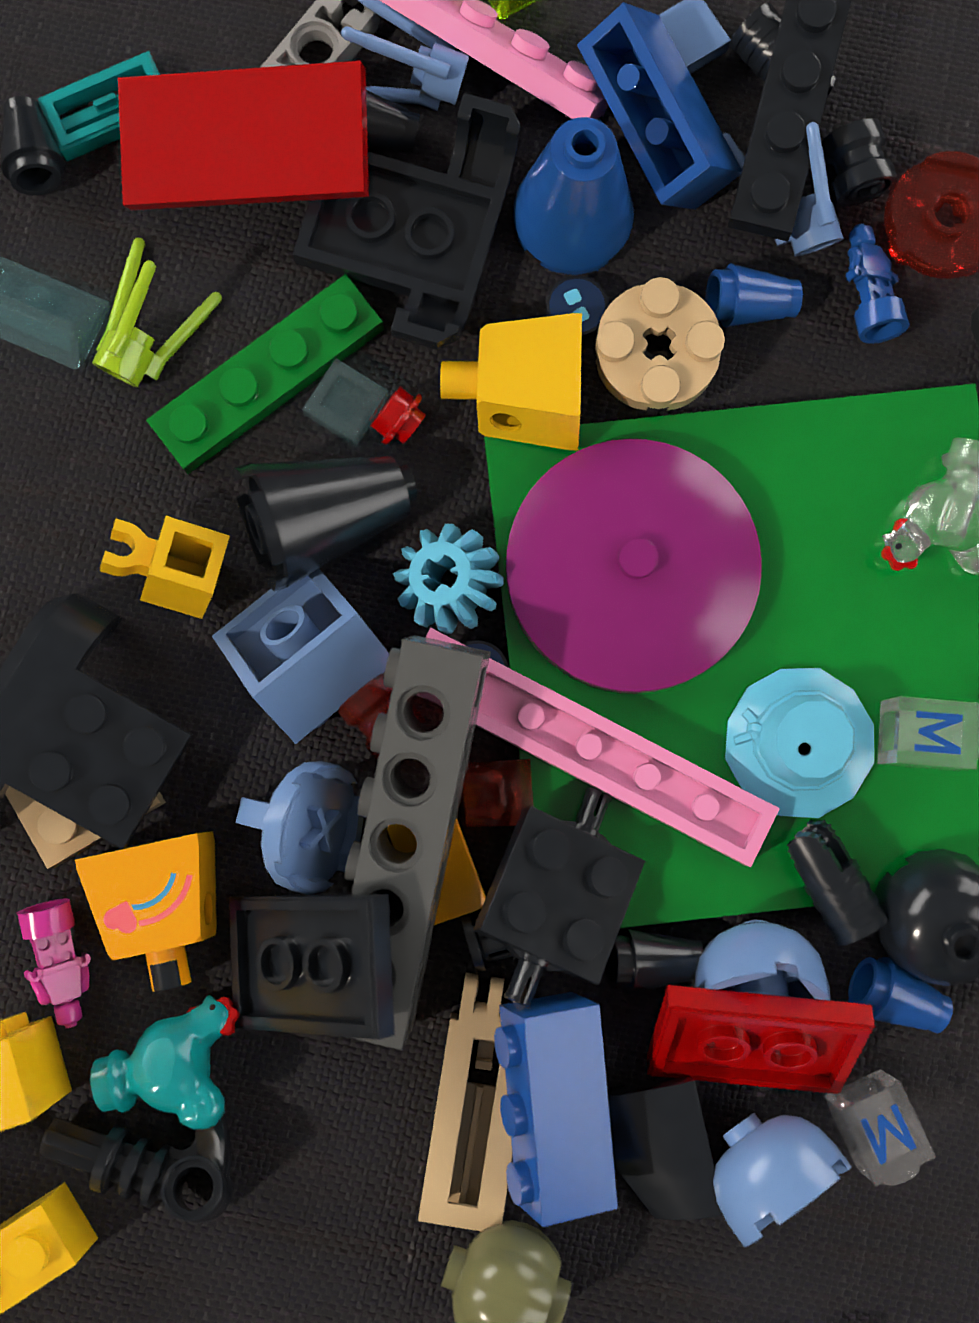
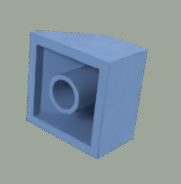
(302, 653)

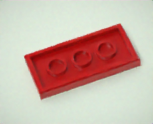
(244, 136)

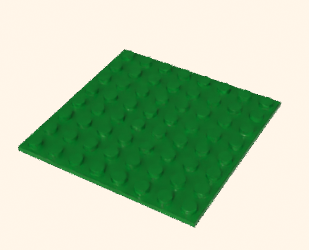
(822, 495)

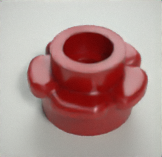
(399, 416)

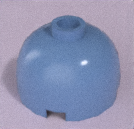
(763, 960)
(773, 1172)

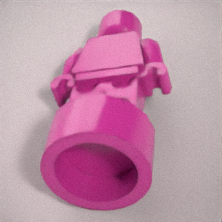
(60, 972)

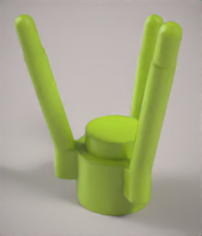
(126, 349)

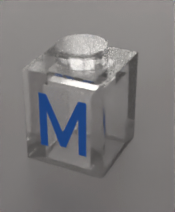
(929, 733)
(880, 1128)

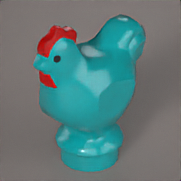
(169, 1067)

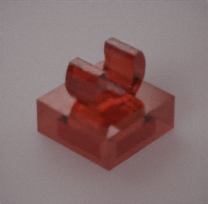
(497, 792)

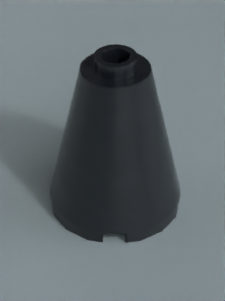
(319, 509)

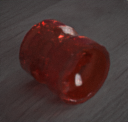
(365, 705)

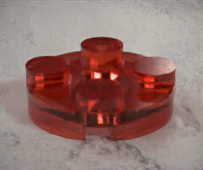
(911, 222)

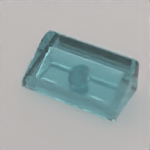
(48, 314)

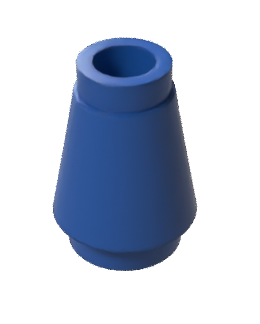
(751, 296)
(899, 996)

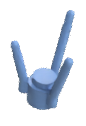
(435, 69)
(816, 218)

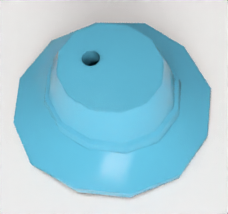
(794, 710)

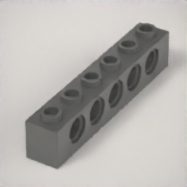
(457, 679)

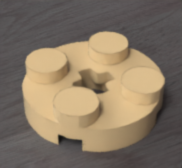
(657, 310)

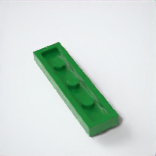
(266, 374)

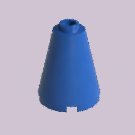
(575, 200)

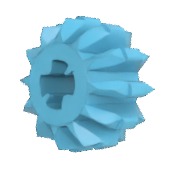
(460, 556)

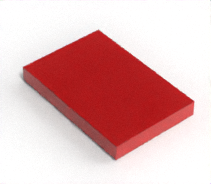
(758, 1039)

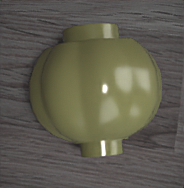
(507, 1277)

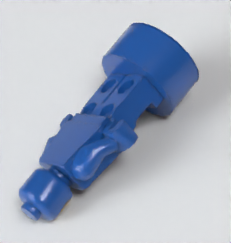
(880, 313)

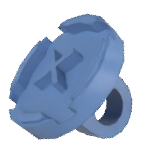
(306, 826)

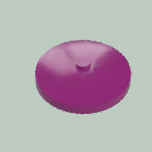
(633, 566)

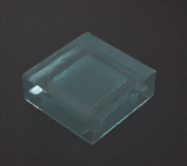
(346, 402)

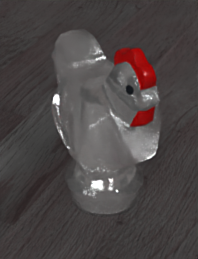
(941, 514)

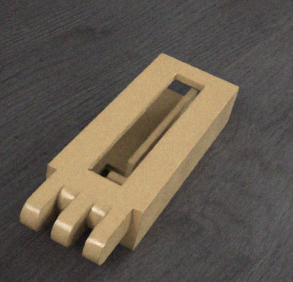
(468, 1141)

